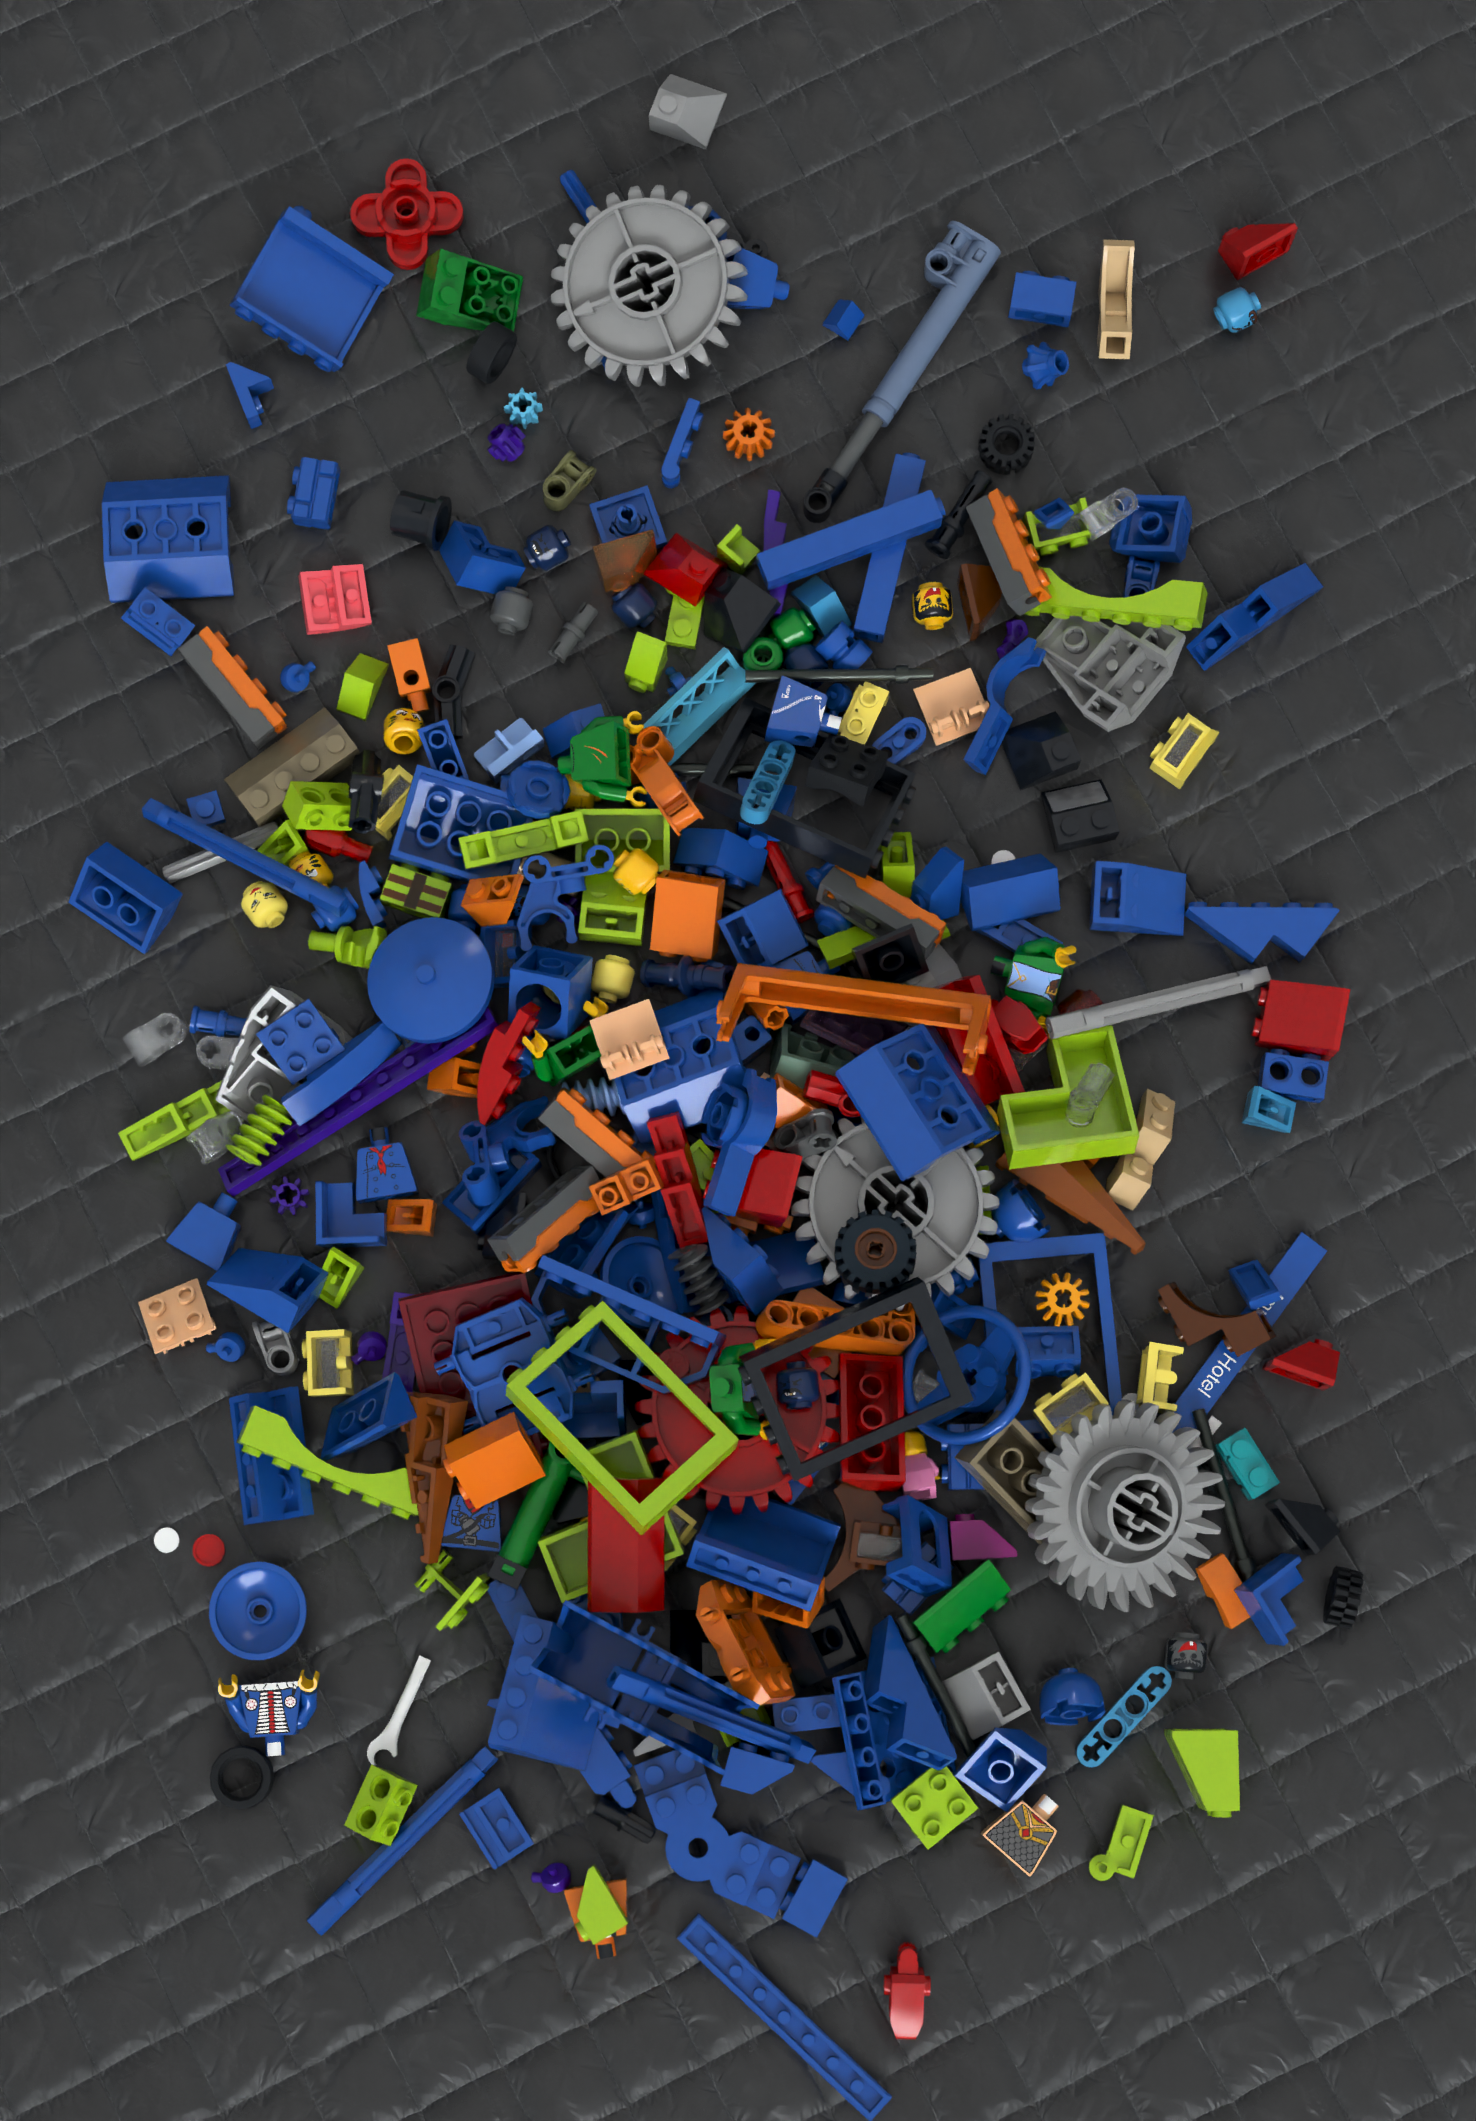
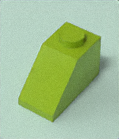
(645, 663)
(898, 864)
(598, 1909)

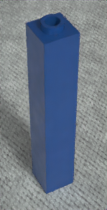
(850, 539)
(887, 562)

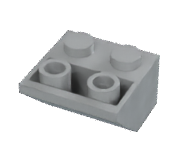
(986, 1695)

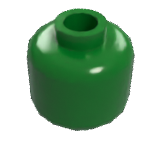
(792, 628)
(764, 650)

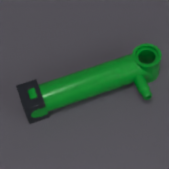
(532, 1519)

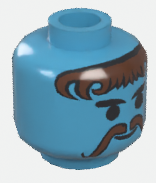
(1237, 309)

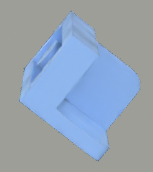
(509, 749)

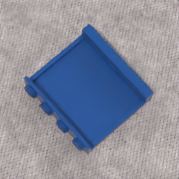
(310, 290)
(766, 1552)

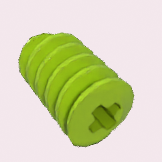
(260, 1132)

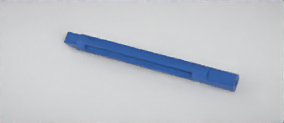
(245, 857)
(709, 1714)
(405, 1839)

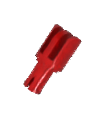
(336, 843)

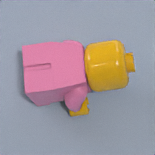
(920, 1469)

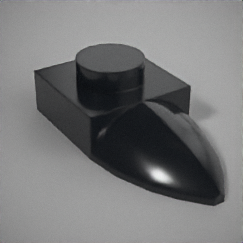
(633, 1390)

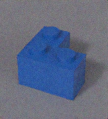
(721, 856)

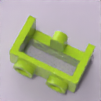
(1048, 540)

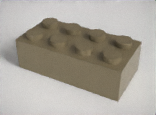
(1004, 1468)

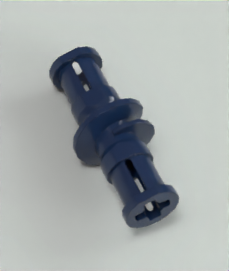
(686, 976)

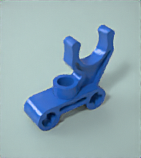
(557, 880)
(491, 1144)

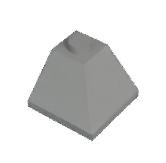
(686, 111)

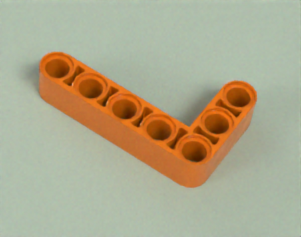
(879, 1329)

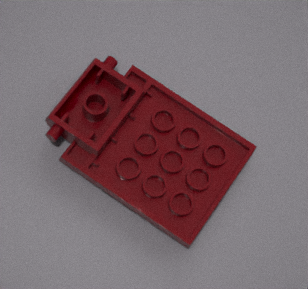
(431, 1326)

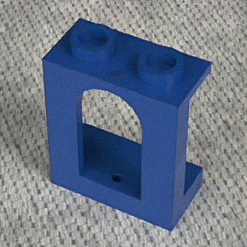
(911, 1568)

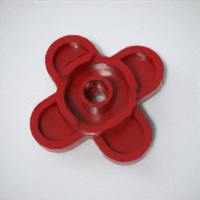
(406, 193)

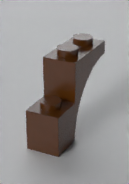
(1195, 1323)

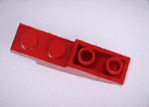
(499, 1064)

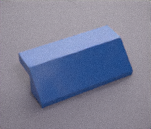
(266, 1489)

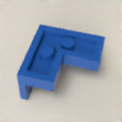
(478, 563)
(338, 1222)
(599, 1412)
(1263, 1593)

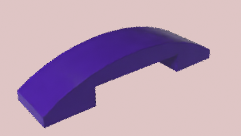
(398, 1354)

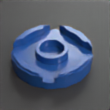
(538, 789)

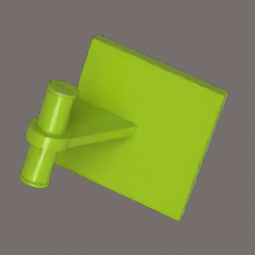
(472, 1594)

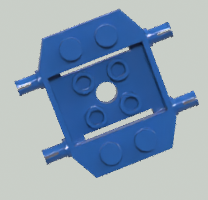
(486, 1375)

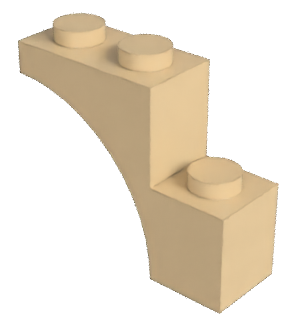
(1115, 299)
(1134, 1171)

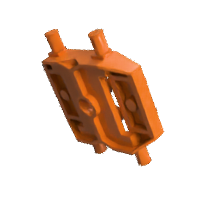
(743, 1643)

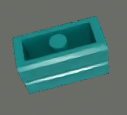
(1246, 1464)

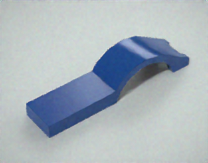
(997, 719)
(739, 1151)

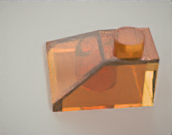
(624, 560)

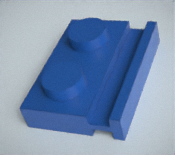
(496, 1828)

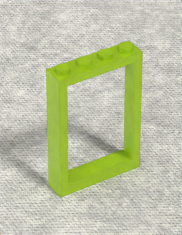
(679, 1483)

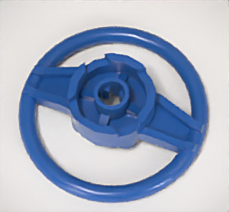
(987, 1363)

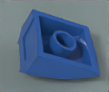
(1155, 529)

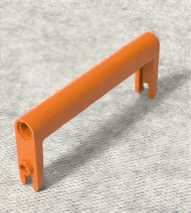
(857, 998)

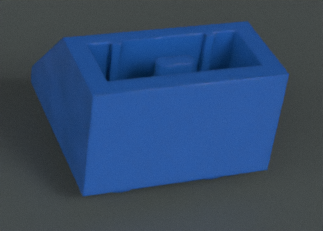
(763, 931)
(752, 1770)

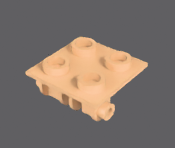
(952, 706)
(629, 1039)
(176, 1316)

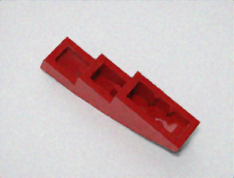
(680, 1179)

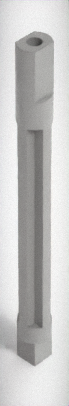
(1156, 1002)

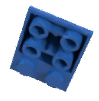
(1137, 899)
(741, 1264)
(270, 1285)

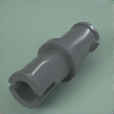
(573, 632)

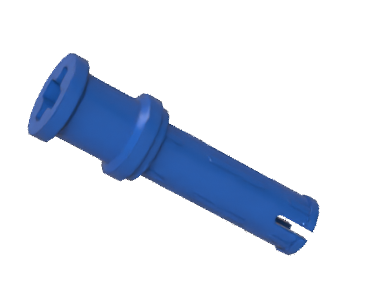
(215, 1022)

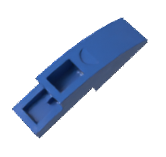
(442, 749)

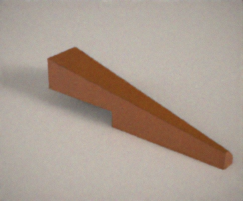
(437, 1423)

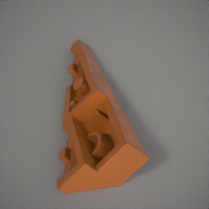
(1081, 1195)

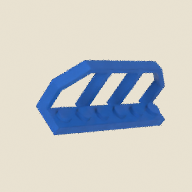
(641, 1308)

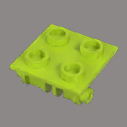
(934, 1805)

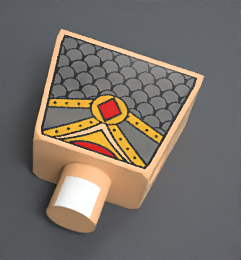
(1023, 1833)

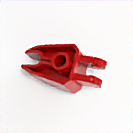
(1018, 1025)
(906, 1993)

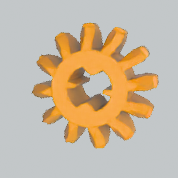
(1073, 1300)

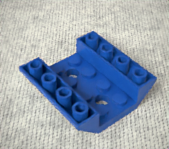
(166, 555)
(687, 1077)
(906, 1103)
(866, 1742)

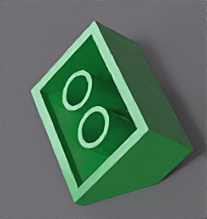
(962, 1607)

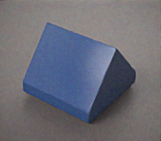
(844, 318)

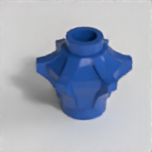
(1044, 364)

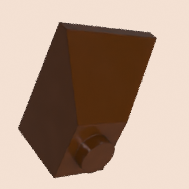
(978, 595)

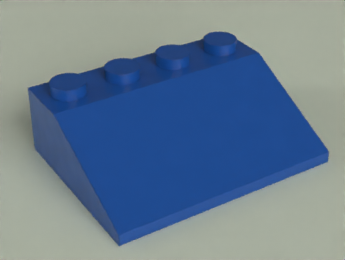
(443, 810)
(536, 1715)

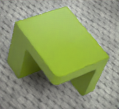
(737, 550)

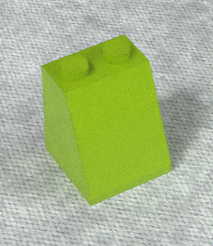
(1209, 1766)

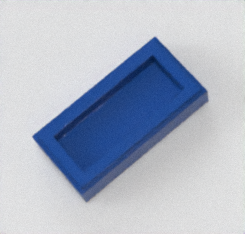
(1254, 1284)

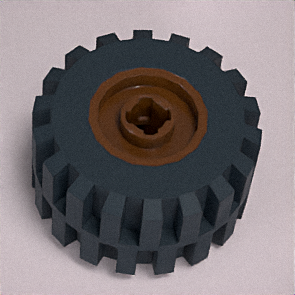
(875, 1252)

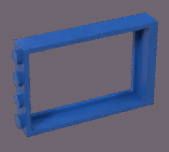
(1057, 1247)

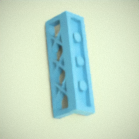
(704, 710)

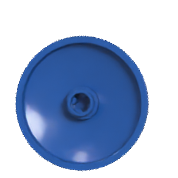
(430, 980)

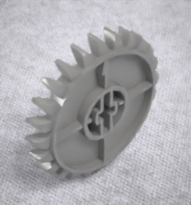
(610, 274)
(861, 1173)
(1079, 1506)

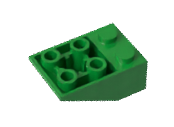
(468, 292)

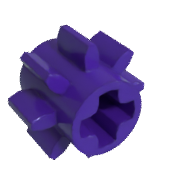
(506, 442)
(281, 1192)

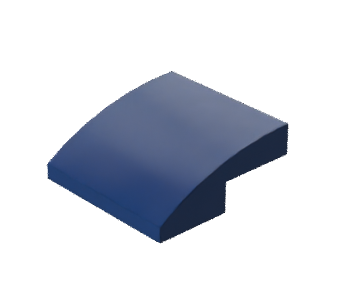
(790, 1261)

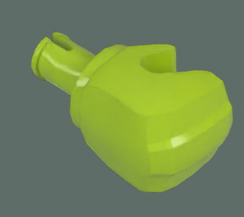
(349, 947)

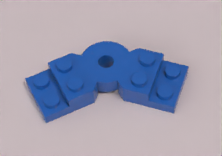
(737, 1863)

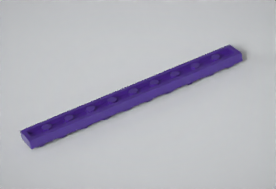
(372, 1090)

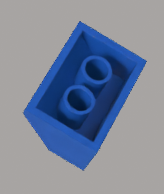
(124, 897)

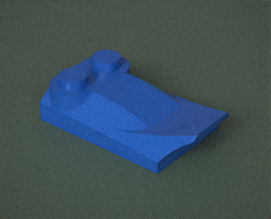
(588, 1245)

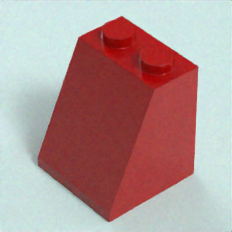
(1301, 1018)
(767, 1188)

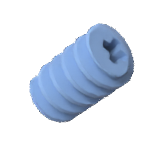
(599, 1097)

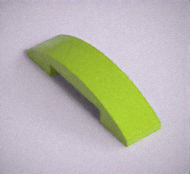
(523, 840)

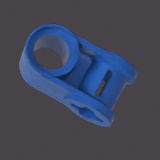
(1140, 576)

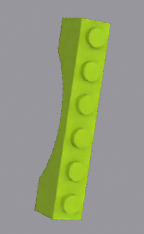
(1173, 604)
(272, 1436)

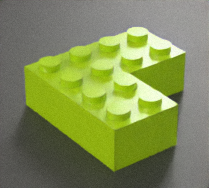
(1036, 1123)
(568, 1548)

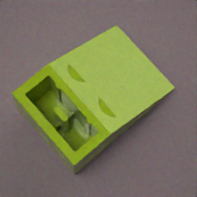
(611, 912)

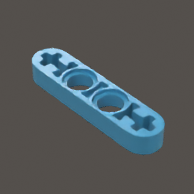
(767, 781)
(1127, 1720)

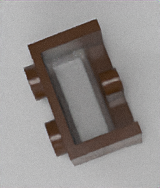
(874, 1544)

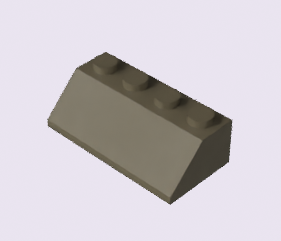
(308, 753)

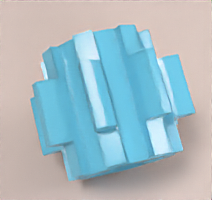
(514, 407)

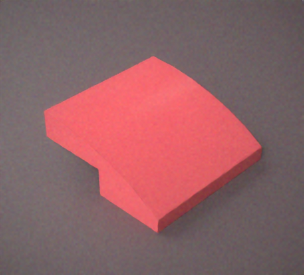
(334, 599)

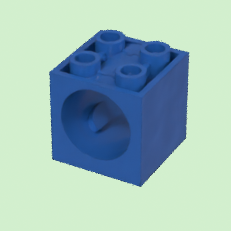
(562, 972)

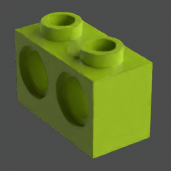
(318, 805)
(380, 1805)

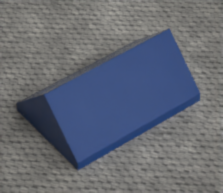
(1010, 891)
(511, 1181)
(367, 1417)

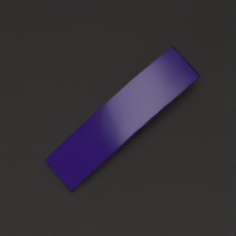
(774, 536)

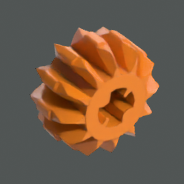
(749, 423)

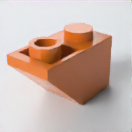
(491, 898)

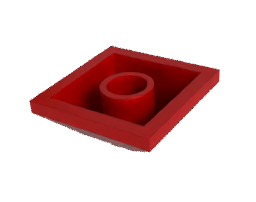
(1255, 246)
(685, 569)
(1309, 1364)

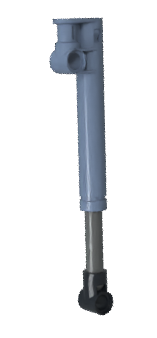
(966, 262)

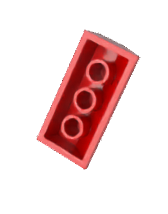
(870, 1398)

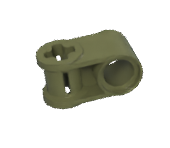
(571, 477)

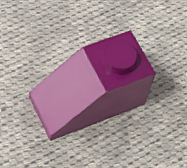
(976, 1540)

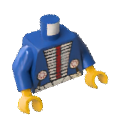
(271, 1708)

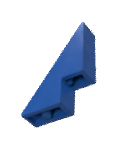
(1253, 615)
(1251, 928)
(898, 1690)

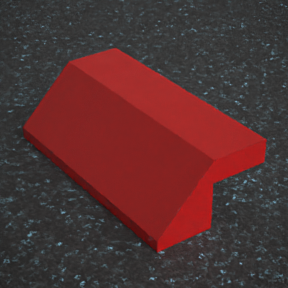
(995, 1069)
(622, 1564)

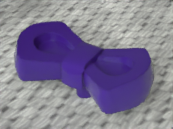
(1016, 632)

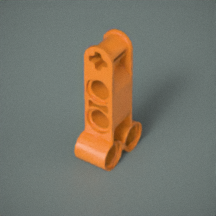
(651, 768)

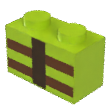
(416, 892)

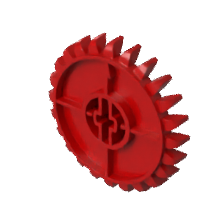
(752, 1465)

